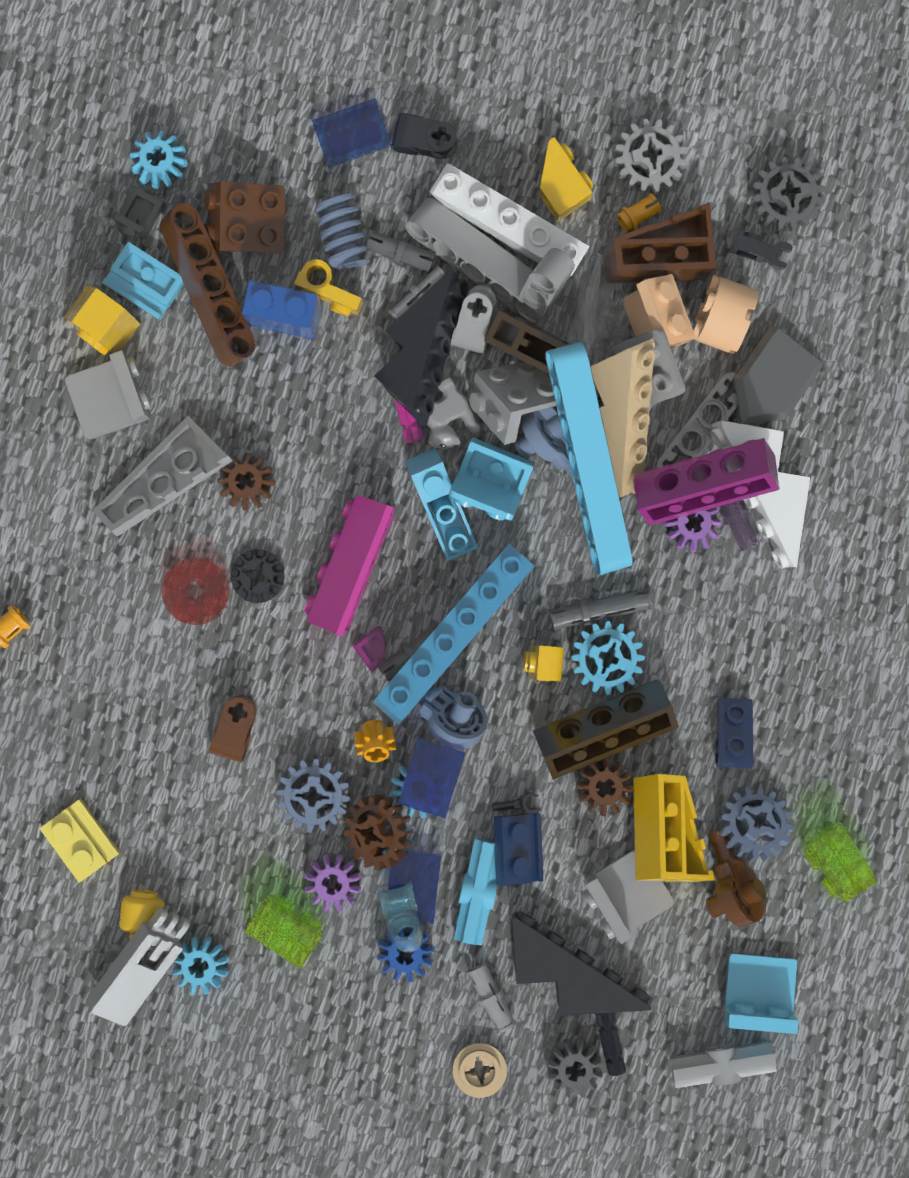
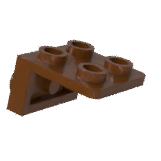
(245, 217)

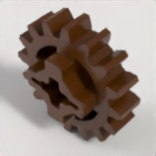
(378, 832)

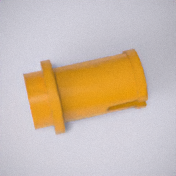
(631, 217)

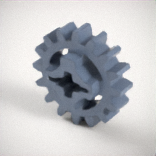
(312, 810)
(767, 827)

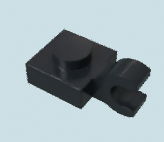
(751, 247)

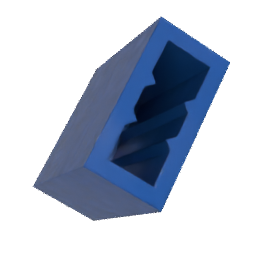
(282, 310)

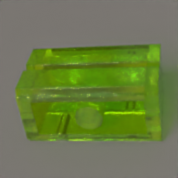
(839, 861)
(285, 930)

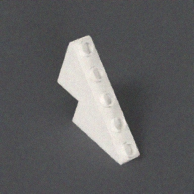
(501, 217)
(780, 511)

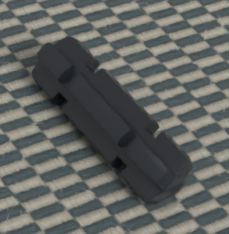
(610, 1044)

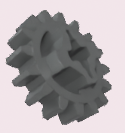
(802, 191)

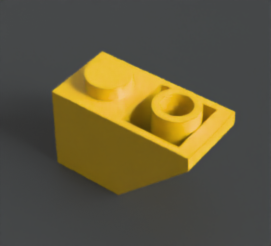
(562, 185)

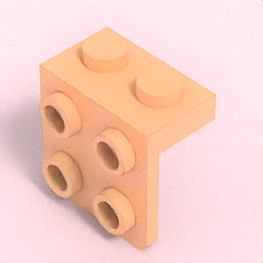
(659, 306)

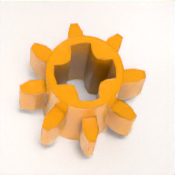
(375, 741)

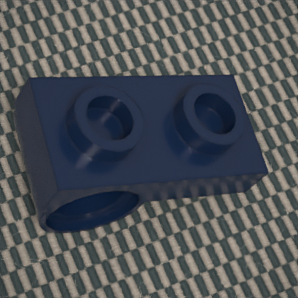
(734, 733)

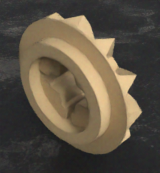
(493, 1078)

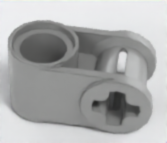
(475, 322)

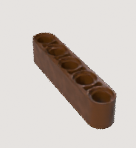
(209, 269)

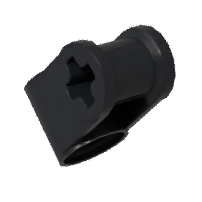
(418, 137)

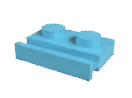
(143, 281)

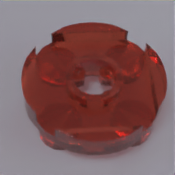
(205, 574)

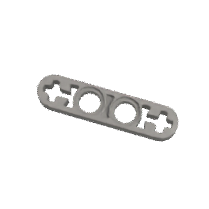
(698, 425)

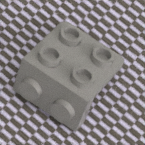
(666, 375)
(507, 393)
(108, 396)
(623, 899)

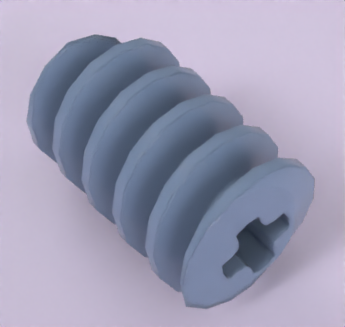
(340, 232)

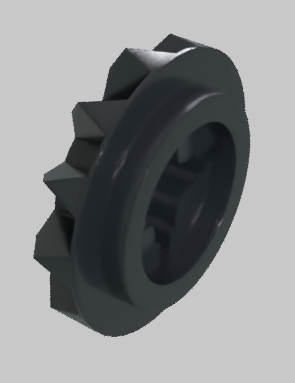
(263, 590)

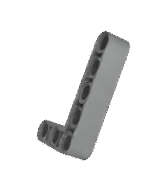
(486, 263)

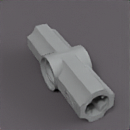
(723, 1064)

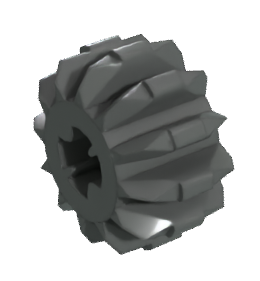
(581, 1077)

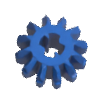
(405, 965)

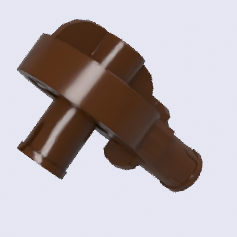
(735, 886)

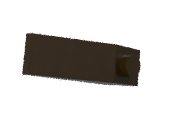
(522, 339)

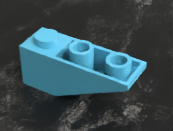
(443, 511)

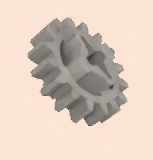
(664, 155)

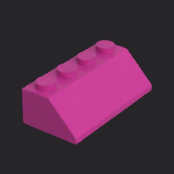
(350, 564)

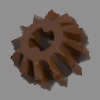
(245, 470)
(606, 798)

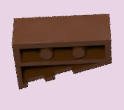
(672, 246)

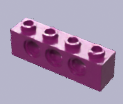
(706, 481)

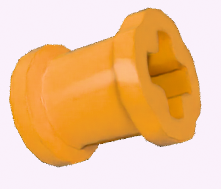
(11, 624)

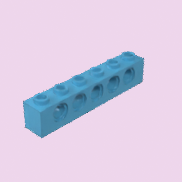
(453, 634)

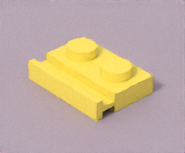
(79, 840)

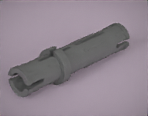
(595, 610)

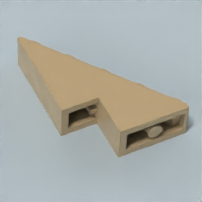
(626, 392)

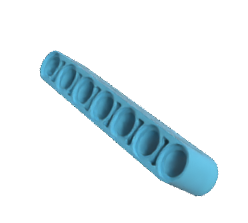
(589, 457)

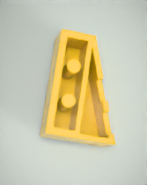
(101, 321)
(666, 831)

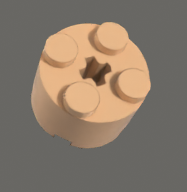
(725, 314)

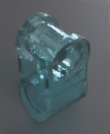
(401, 911)

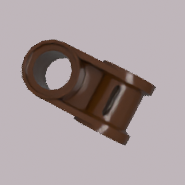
(233, 735)

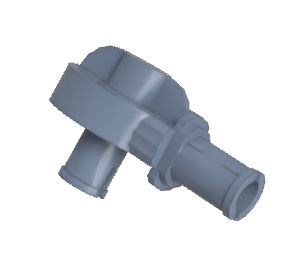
(544, 438)
(450, 715)

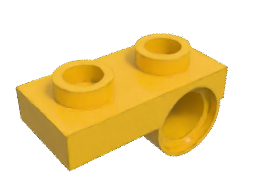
(340, 300)
(544, 663)

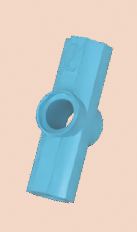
(477, 893)

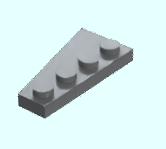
(165, 474)

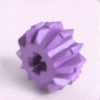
(689, 535)
(322, 887)

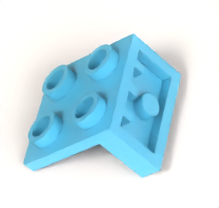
(760, 993)

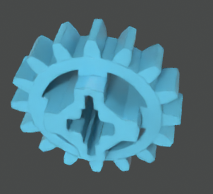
(621, 663)

